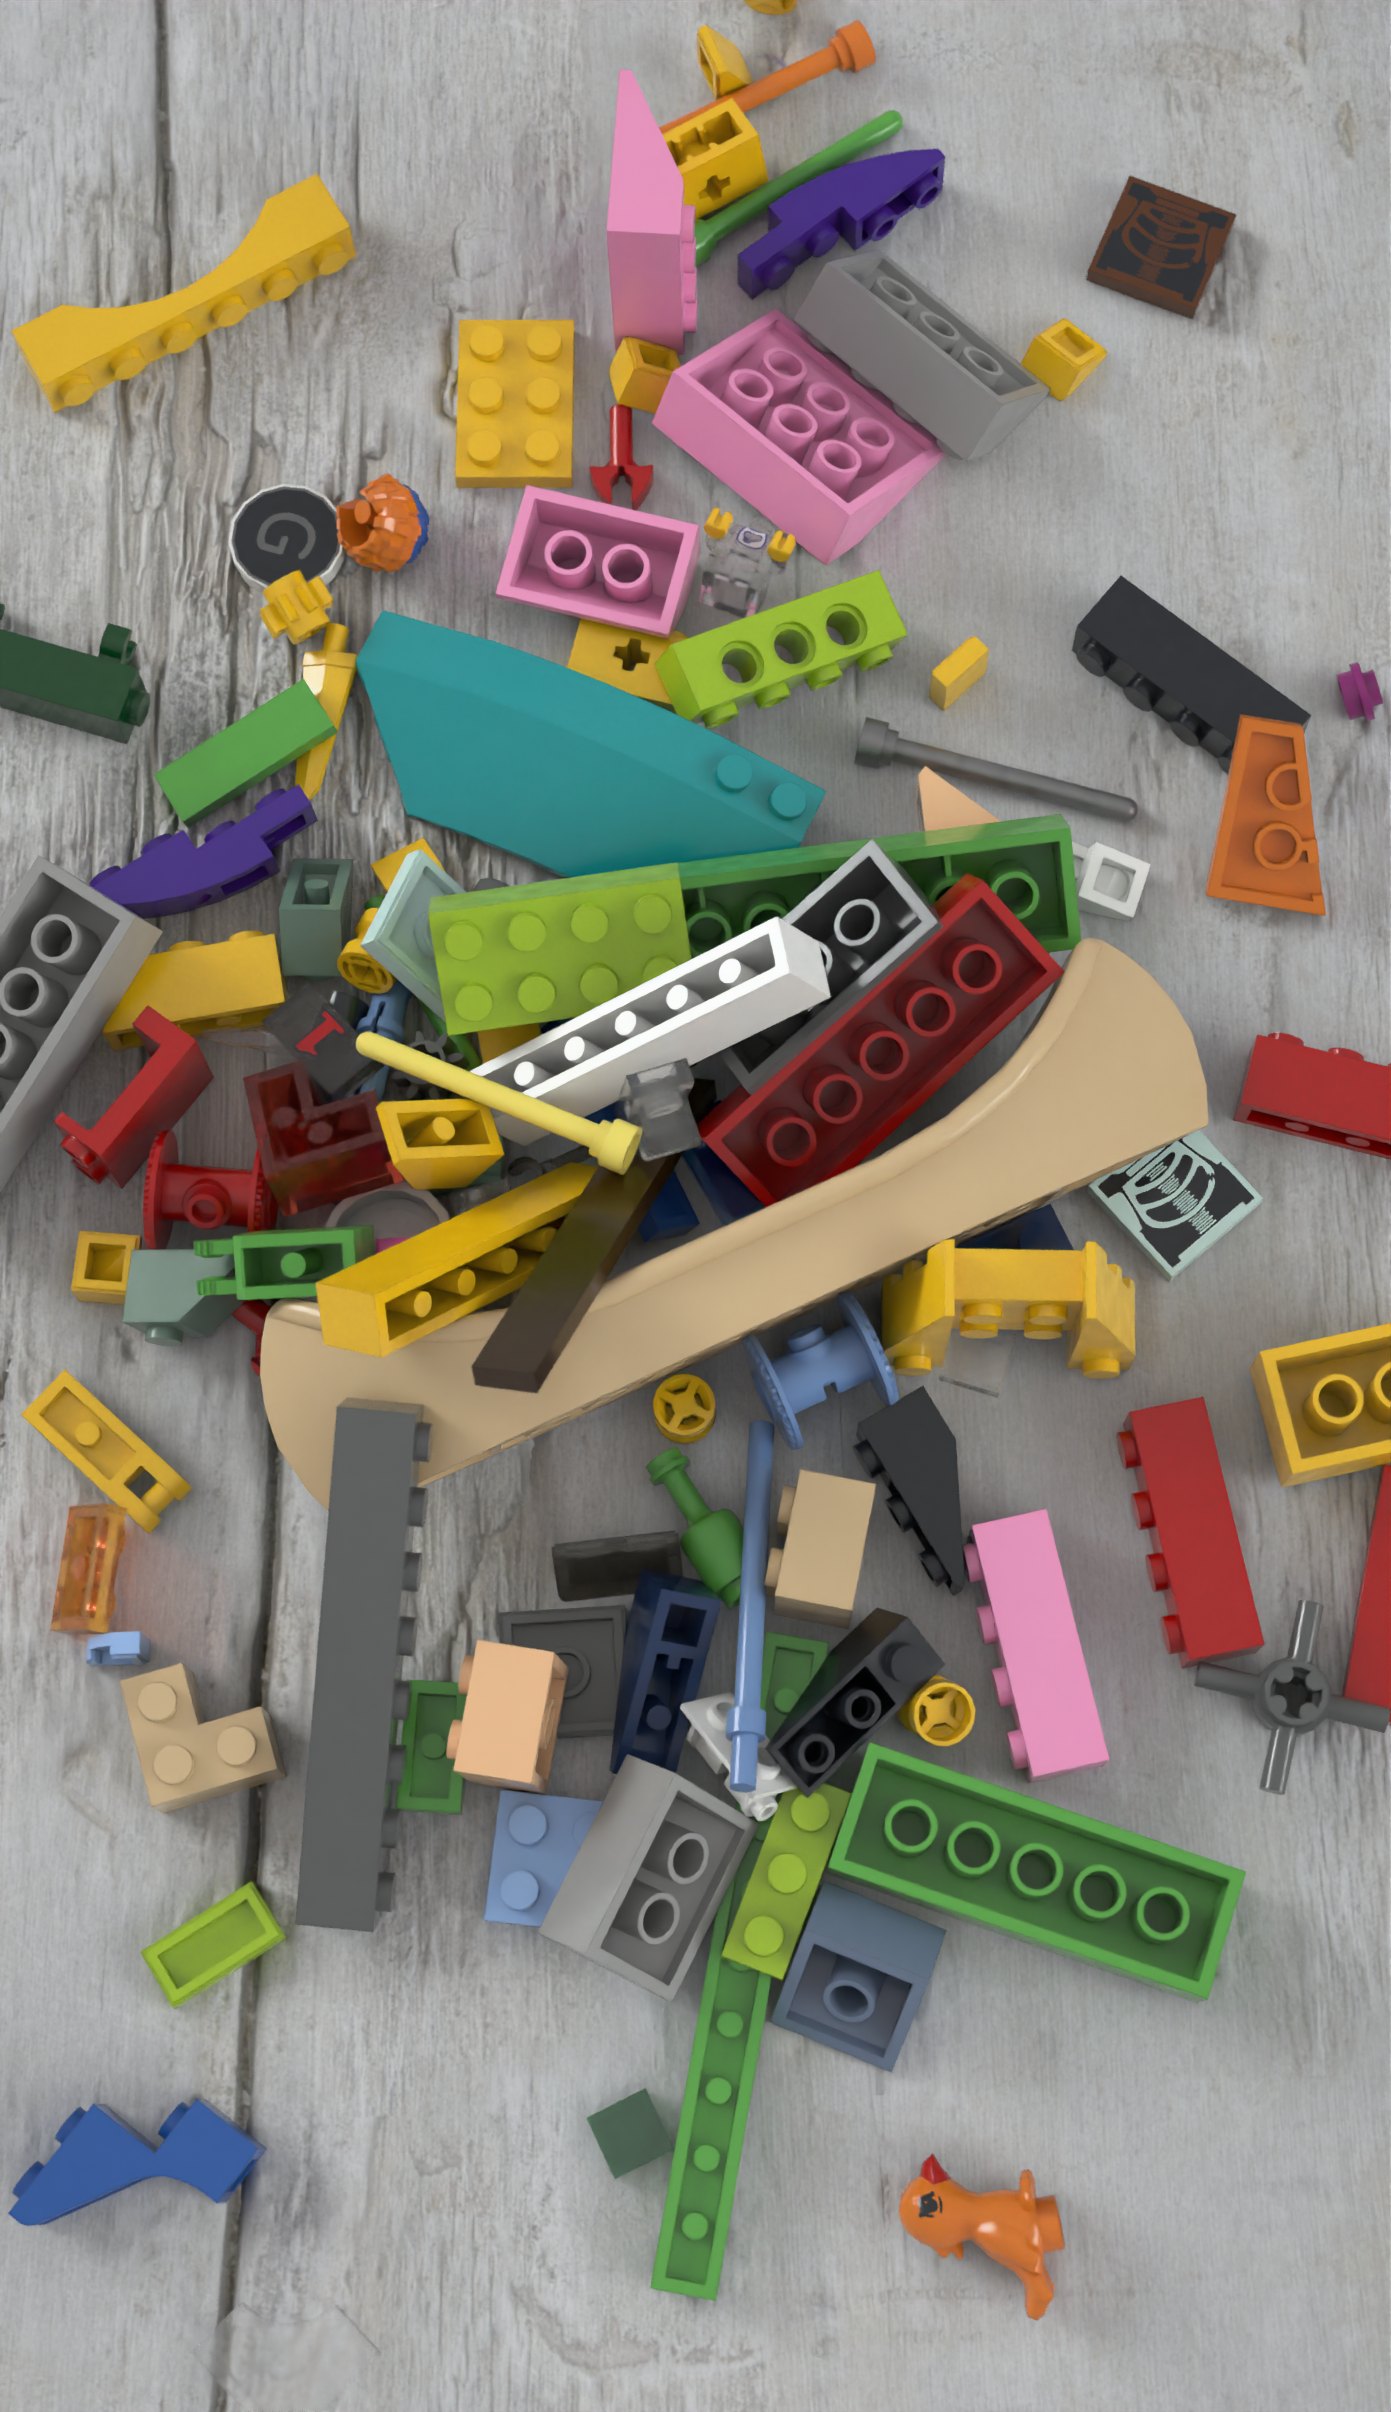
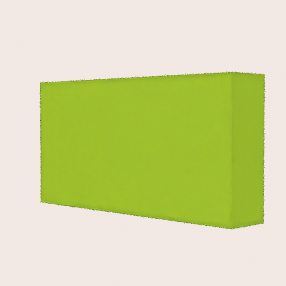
(213, 1945)

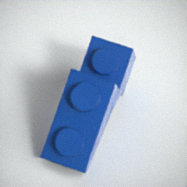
(107, 2155)

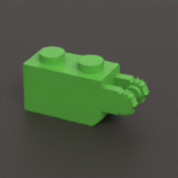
(284, 1261)

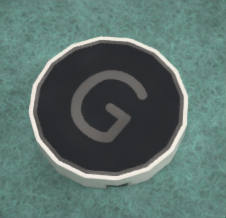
(283, 533)

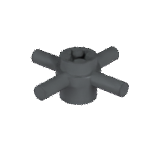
(1270, 1708)

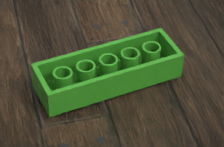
(1037, 1873)

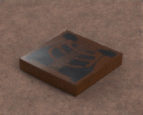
(1161, 247)

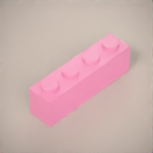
(1036, 1647)

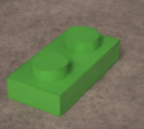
(429, 1776)

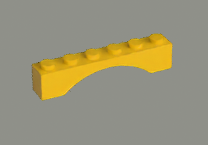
(86, 348)

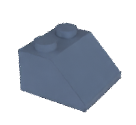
(858, 1976)

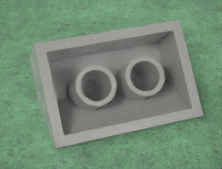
(649, 1877)

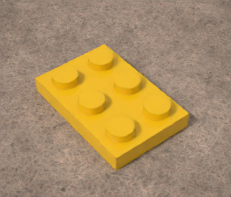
(515, 404)

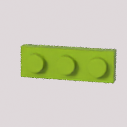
(785, 1879)

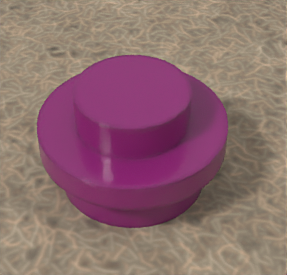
(1359, 692)

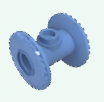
(816, 1361)

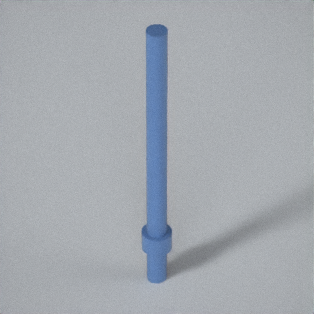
(746, 1719)

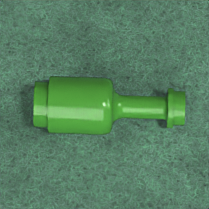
(712, 1537)

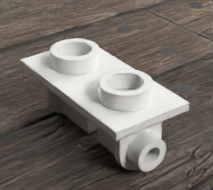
(708, 1736)

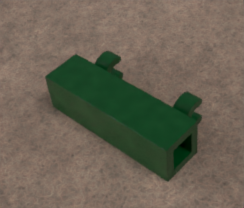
(74, 687)

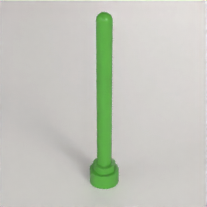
(757, 202)

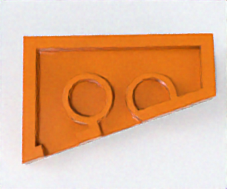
(1266, 825)

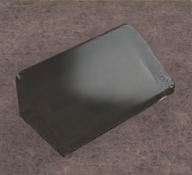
(613, 1564)

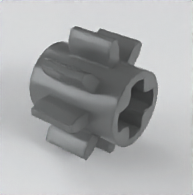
(440, 1050)

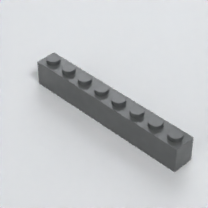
(361, 1664)

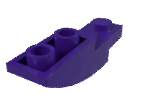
(849, 202)
(235, 857)

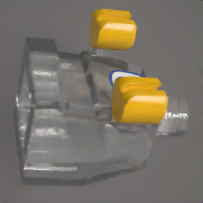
(741, 563)

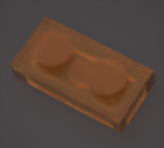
(89, 1569)

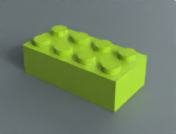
(555, 945)

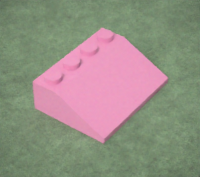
(648, 230)
(796, 434)

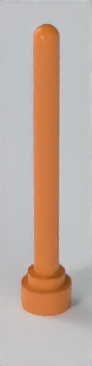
(848, 50)

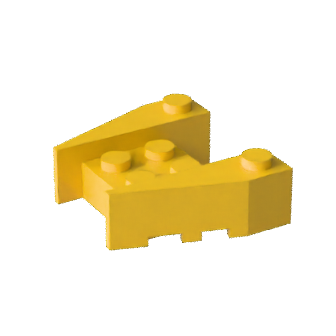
(1012, 1292)

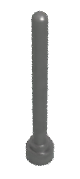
(883, 746)

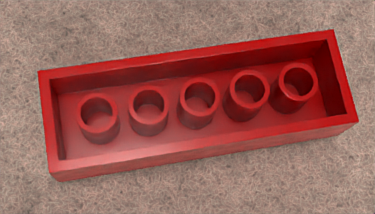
(885, 1050)

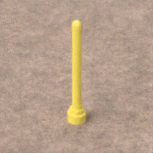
(609, 1142)

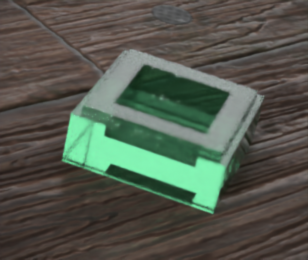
(630, 2133)

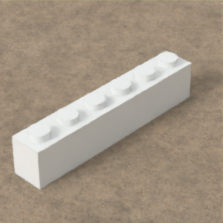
(670, 1018)

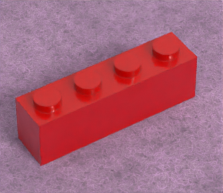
(1317, 1094)
(1191, 1533)

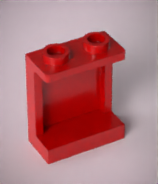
(147, 1105)

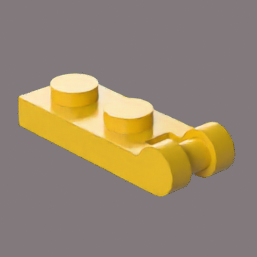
(104, 1449)

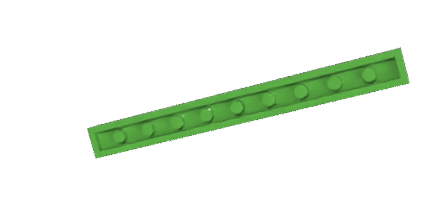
(724, 2042)

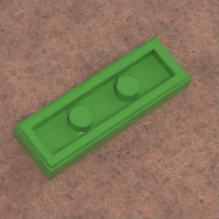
(245, 753)

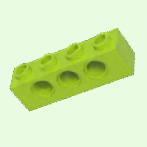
(856, 609)

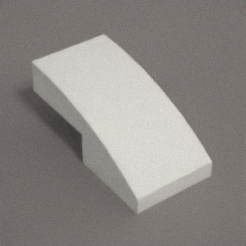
(1108, 881)

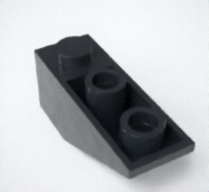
(919, 1466)
(852, 1697)

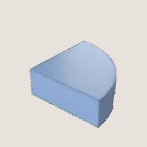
(118, 1649)

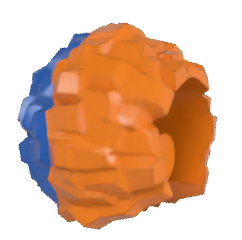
(386, 527)

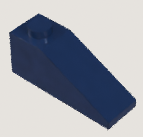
(661, 1667)

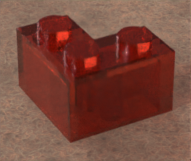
(313, 1149)

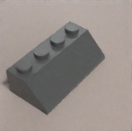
(866, 926)

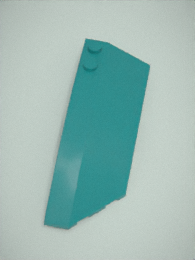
(564, 761)

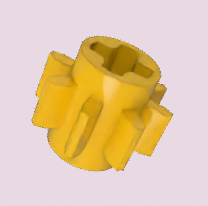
(296, 607)

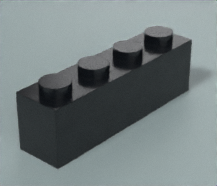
(1175, 671)

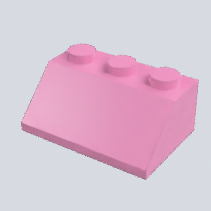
(600, 562)

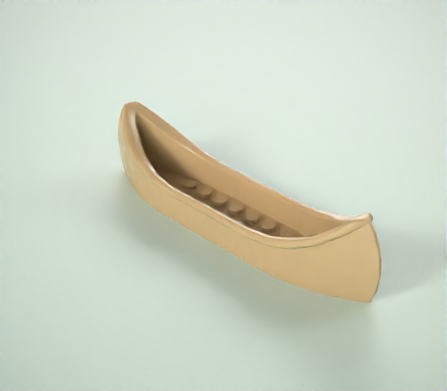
(1084, 1094)

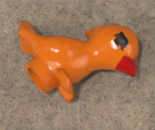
(1005, 2224)

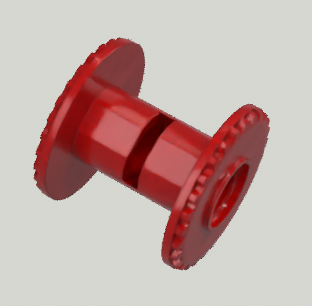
(202, 1195)

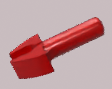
(621, 461)

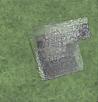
(660, 1106)

